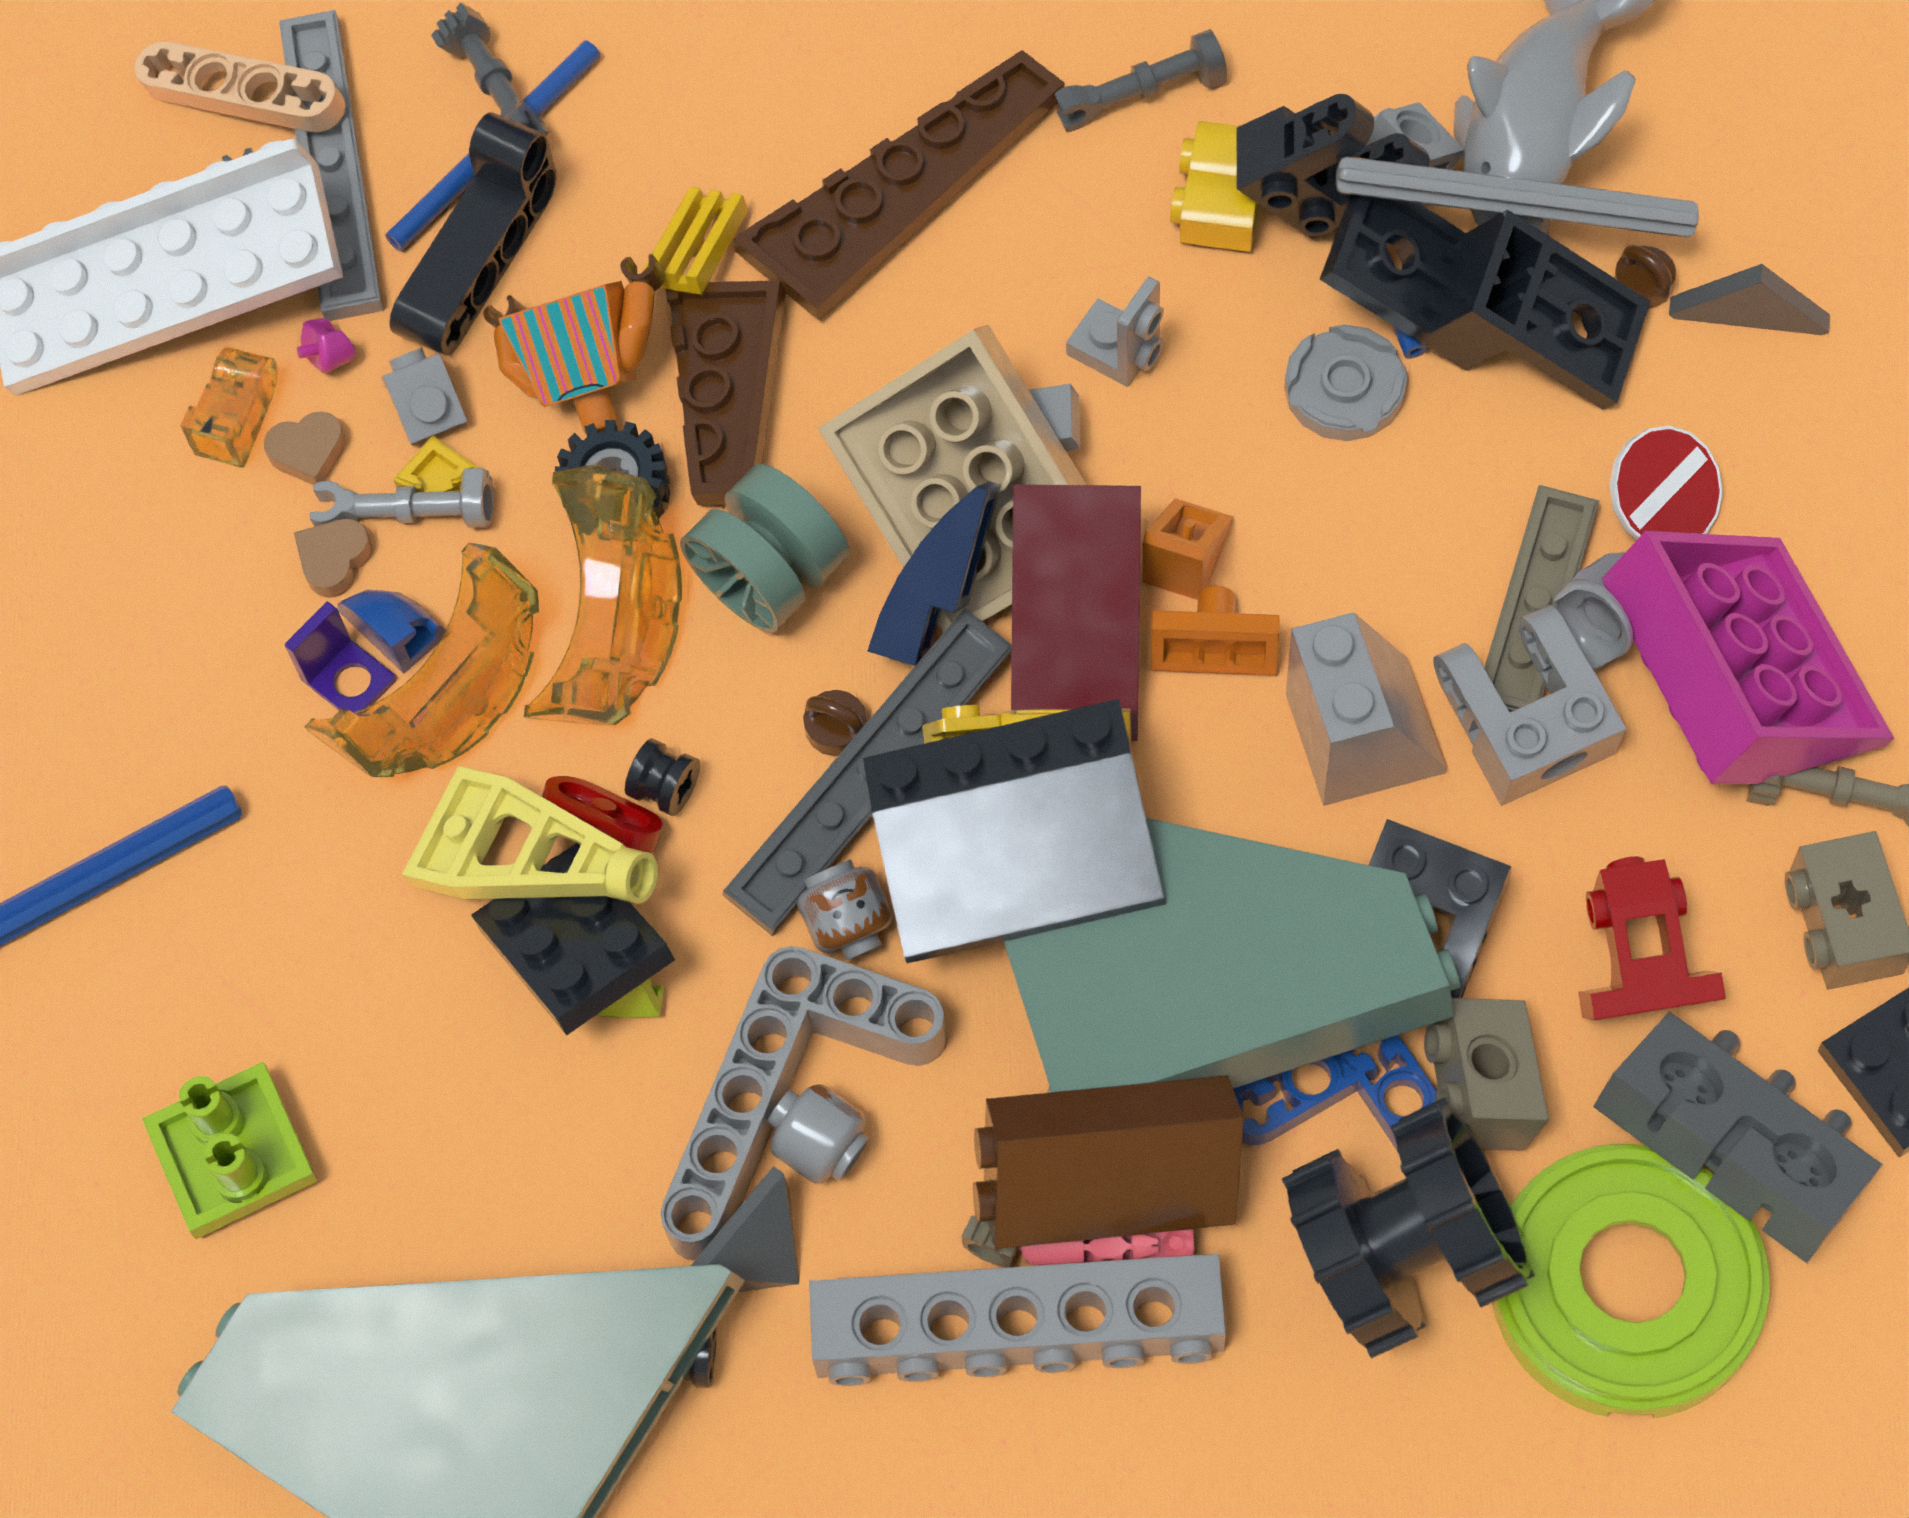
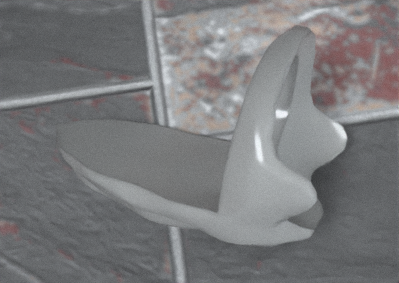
(1595, 613)

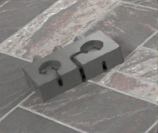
(1766, 1150)

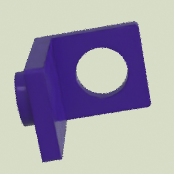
(324, 650)

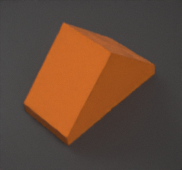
(1184, 547)

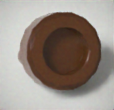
(1647, 272)
(833, 720)

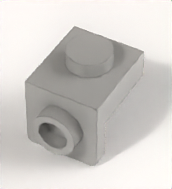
(423, 395)

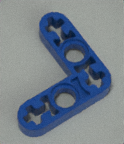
(1346, 1076)

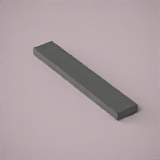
(840, 800)

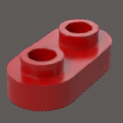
(605, 811)

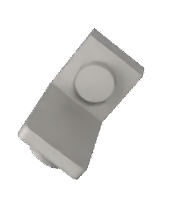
(1119, 340)

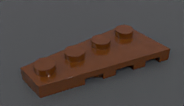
(725, 378)

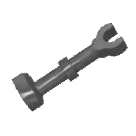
(467, 35)
(1082, 103)

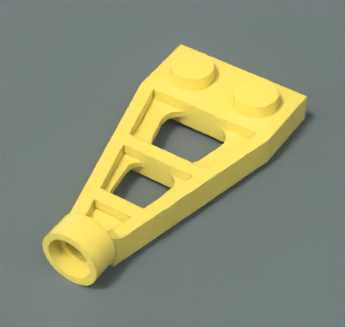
(468, 820)

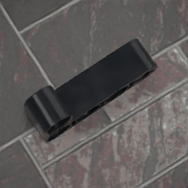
(480, 235)

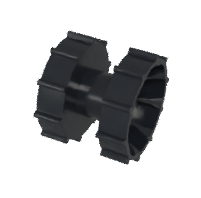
(1374, 1243)

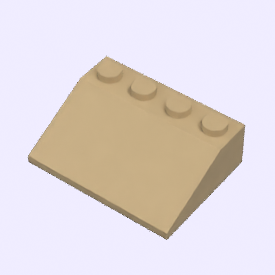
(937, 438)

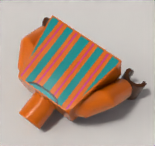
(579, 342)

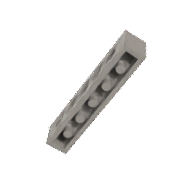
(984, 1296)

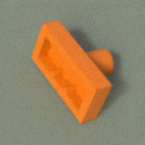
(1215, 638)

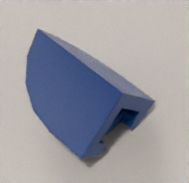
(393, 625)

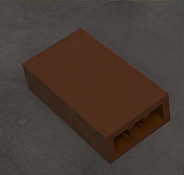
(1109, 1161)

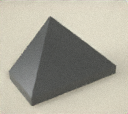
(758, 1238)

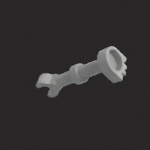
(472, 502)

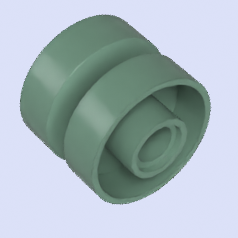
(765, 547)

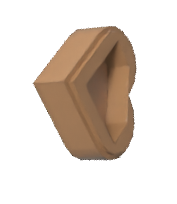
(307, 447)
(331, 554)

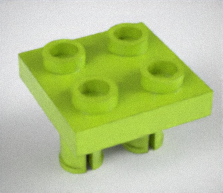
(228, 1148)

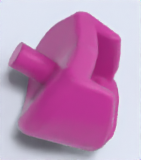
(324, 345)

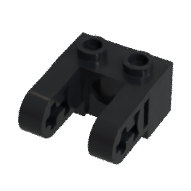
(1293, 159)
(1457, 884)

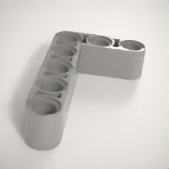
(772, 1073)

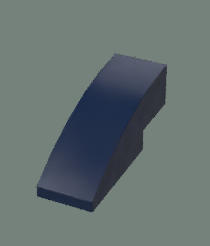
(935, 578)

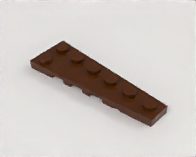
(869, 211)

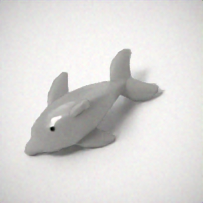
(1532, 100)

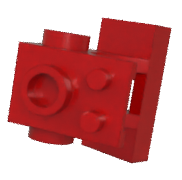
(1635, 890)

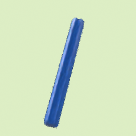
(117, 862)

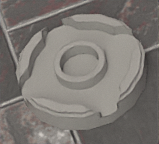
(1345, 383)

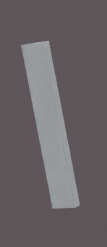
(317, 45)

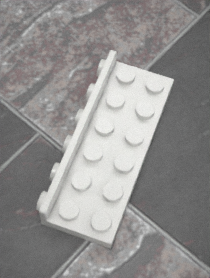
(163, 264)

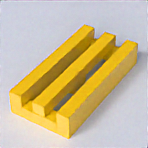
(686, 238)

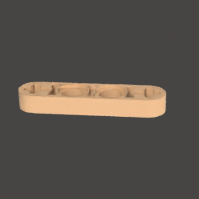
(242, 79)

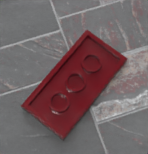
(1076, 597)

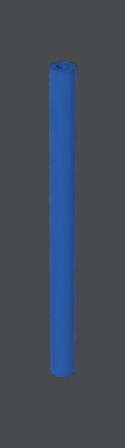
(462, 173)

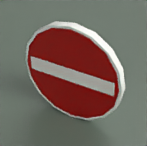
(1665, 483)

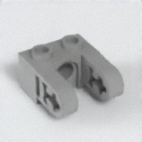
(1542, 739)

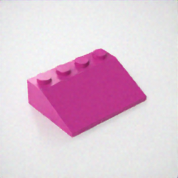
(1743, 655)

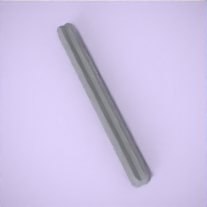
(1518, 195)

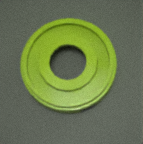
(1619, 1363)

